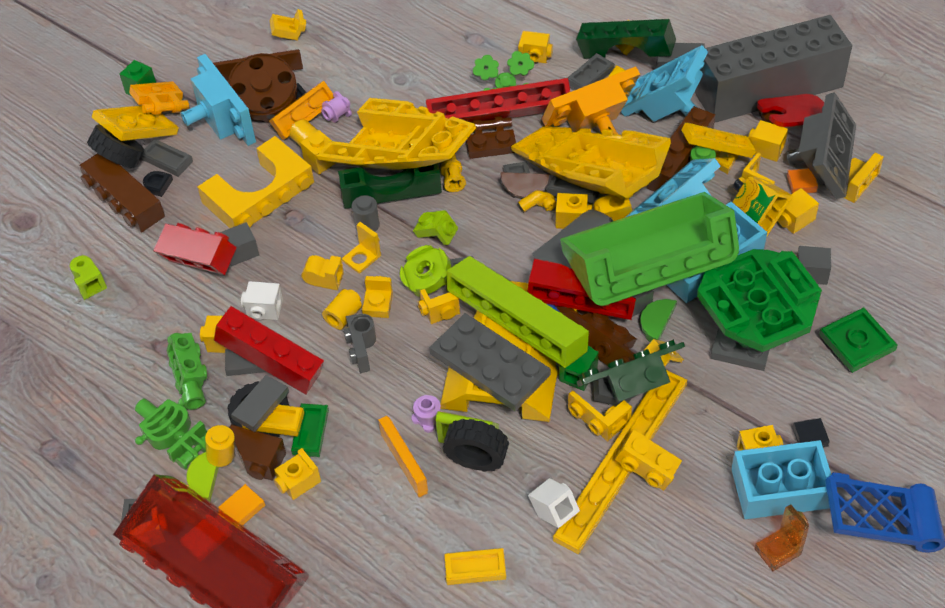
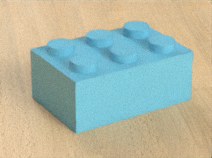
(781, 476)

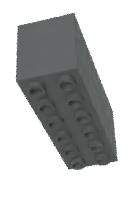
(772, 64)

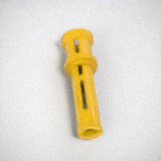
(452, 171)

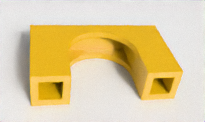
(237, 207)

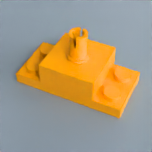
(592, 104)

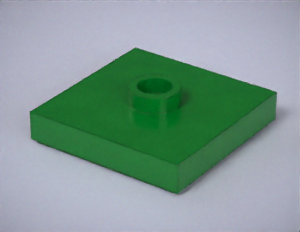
(858, 339)

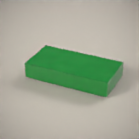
(311, 430)

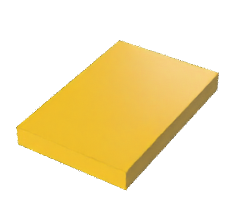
(132, 123)

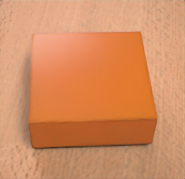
(802, 179)

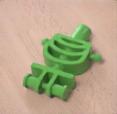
(170, 428)

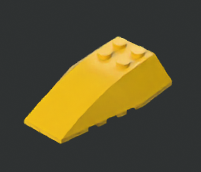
(399, 137)
(596, 160)

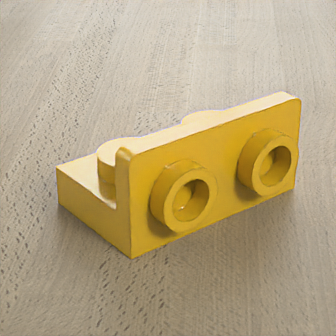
(648, 460)

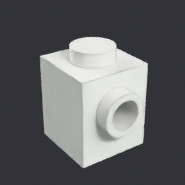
(262, 300)
(554, 502)

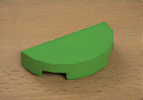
(656, 317)

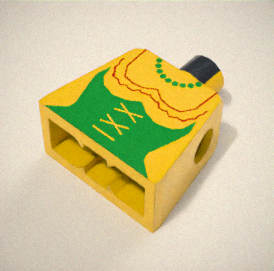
(761, 200)

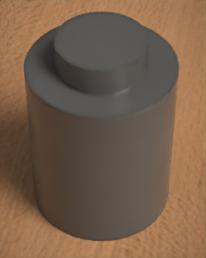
(366, 211)

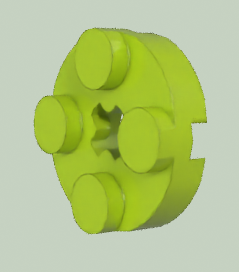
(431, 280)

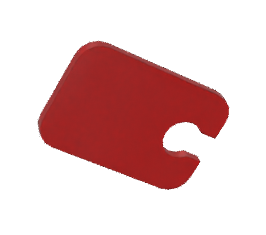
(794, 108)

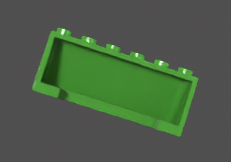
(653, 248)

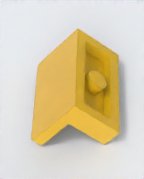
(862, 175)

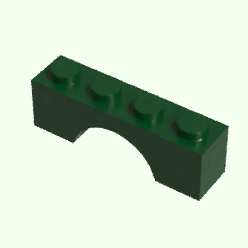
(651, 36)
(404, 185)

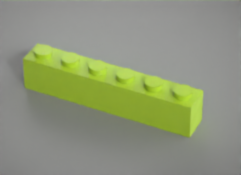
(518, 311)

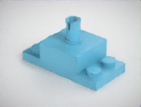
(667, 87)
(218, 104)
(683, 184)

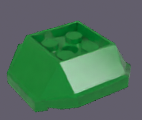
(761, 298)

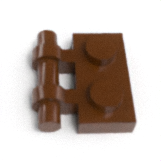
(491, 143)

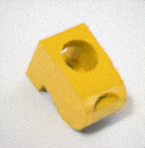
(613, 206)
(323, 272)

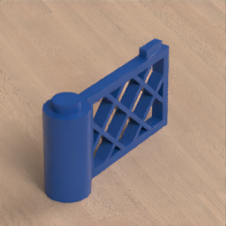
(918, 512)

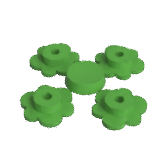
(504, 79)

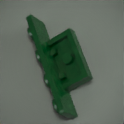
(637, 375)

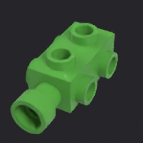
(187, 369)

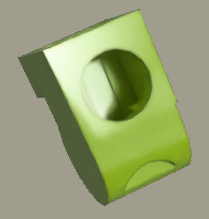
(87, 276)

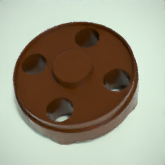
(264, 85)

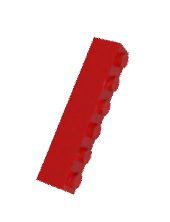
(503, 102)

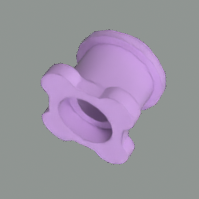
(336, 108)
(425, 412)

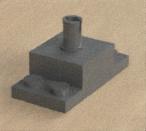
(827, 145)

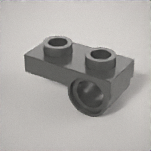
(359, 339)

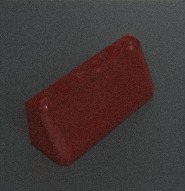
(206, 549)

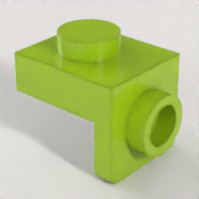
(436, 224)

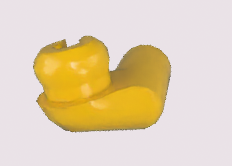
(538, 198)

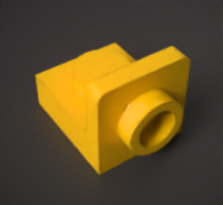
(378, 296)

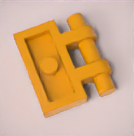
(159, 97)

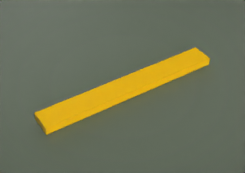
(610, 474)

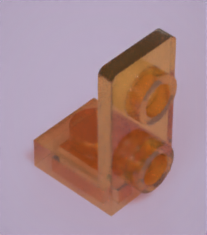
(786, 542)

